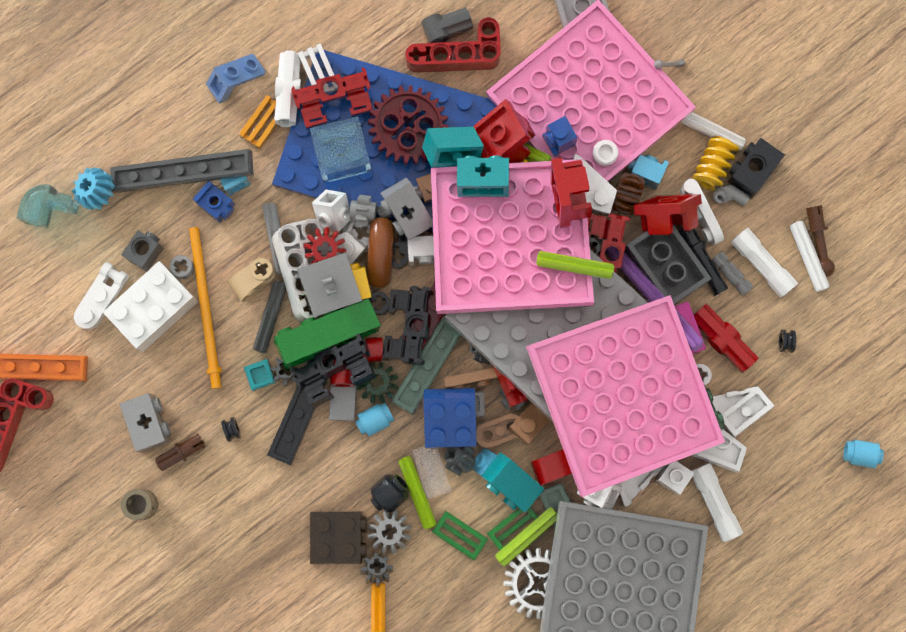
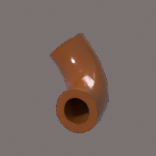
(380, 252)

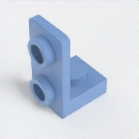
(232, 74)

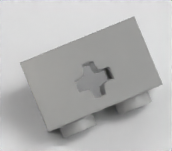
(403, 195)
(135, 415)

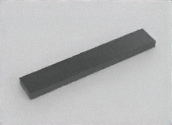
(182, 170)

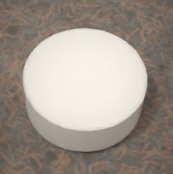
(605, 153)

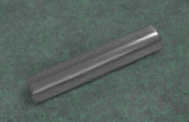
(269, 317)

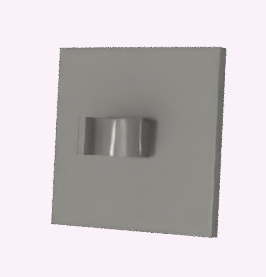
(329, 284)

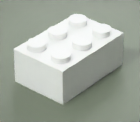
(150, 306)

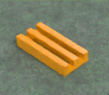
(253, 119)

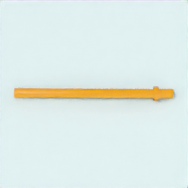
(214, 370)

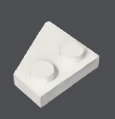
(742, 408)

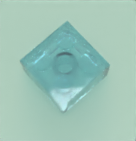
(340, 149)

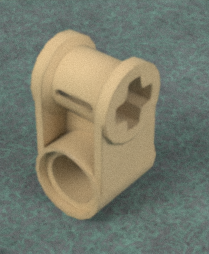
(250, 281)

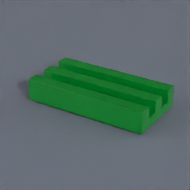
(531, 514)
(441, 523)

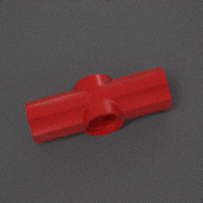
(725, 338)

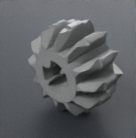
(383, 526)

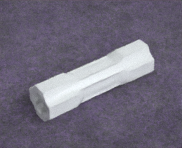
(776, 276)
(724, 519)

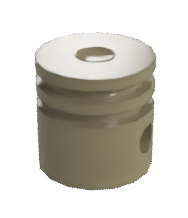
(139, 504)

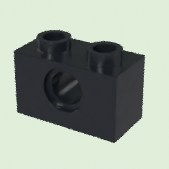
(766, 158)

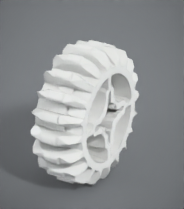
(520, 596)

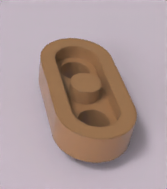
(498, 430)

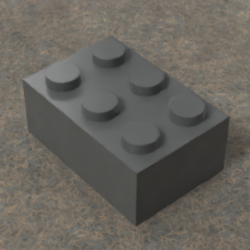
(668, 264)

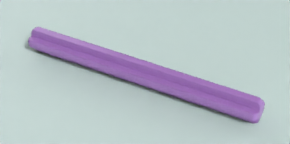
(652, 293)

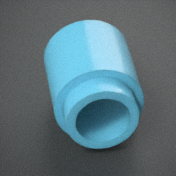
(374, 419)
(863, 453)

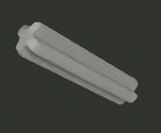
(272, 225)

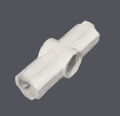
(287, 78)

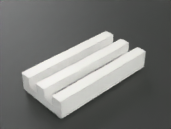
(311, 53)

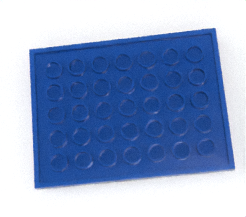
(298, 164)

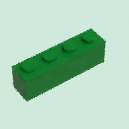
(317, 335)

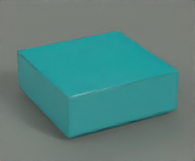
(259, 375)

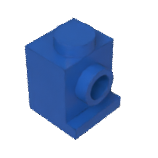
(560, 136)
(207, 195)

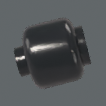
(389, 493)

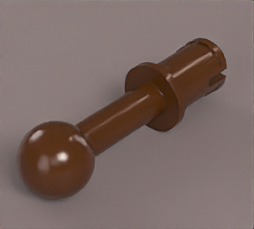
(817, 225)

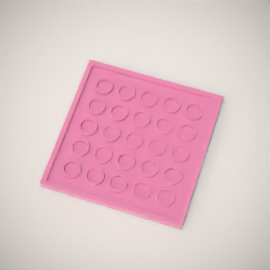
(602, 87)
(492, 245)
(625, 395)

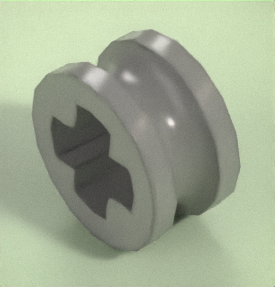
(182, 274)

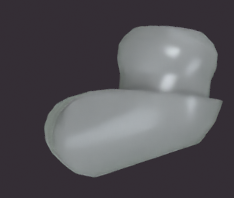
(729, 193)

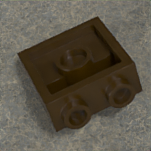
(337, 537)

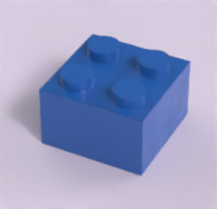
(449, 417)

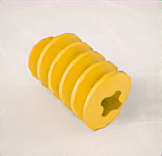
(713, 162)

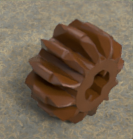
(628, 193)

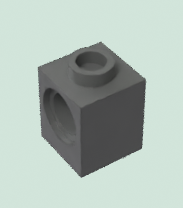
(132, 250)

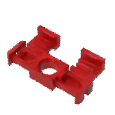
(310, 96)
(613, 231)

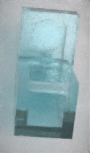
(39, 203)

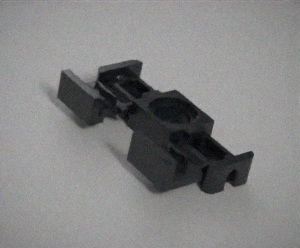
(411, 346)
(350, 353)

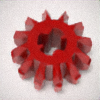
(319, 241)

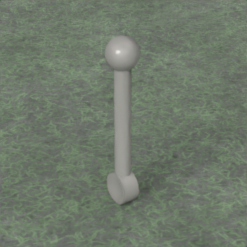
(659, 64)

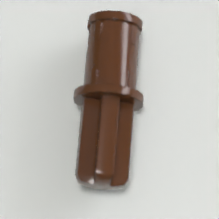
(180, 452)

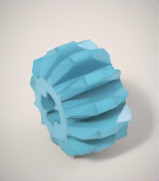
(93, 188)

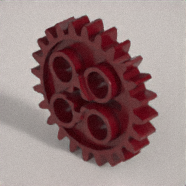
(392, 109)

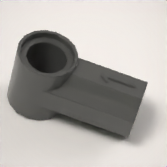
(441, 27)

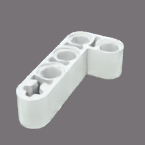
(295, 249)

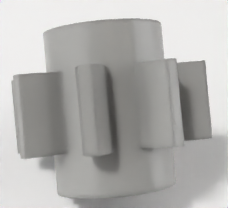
(363, 210)

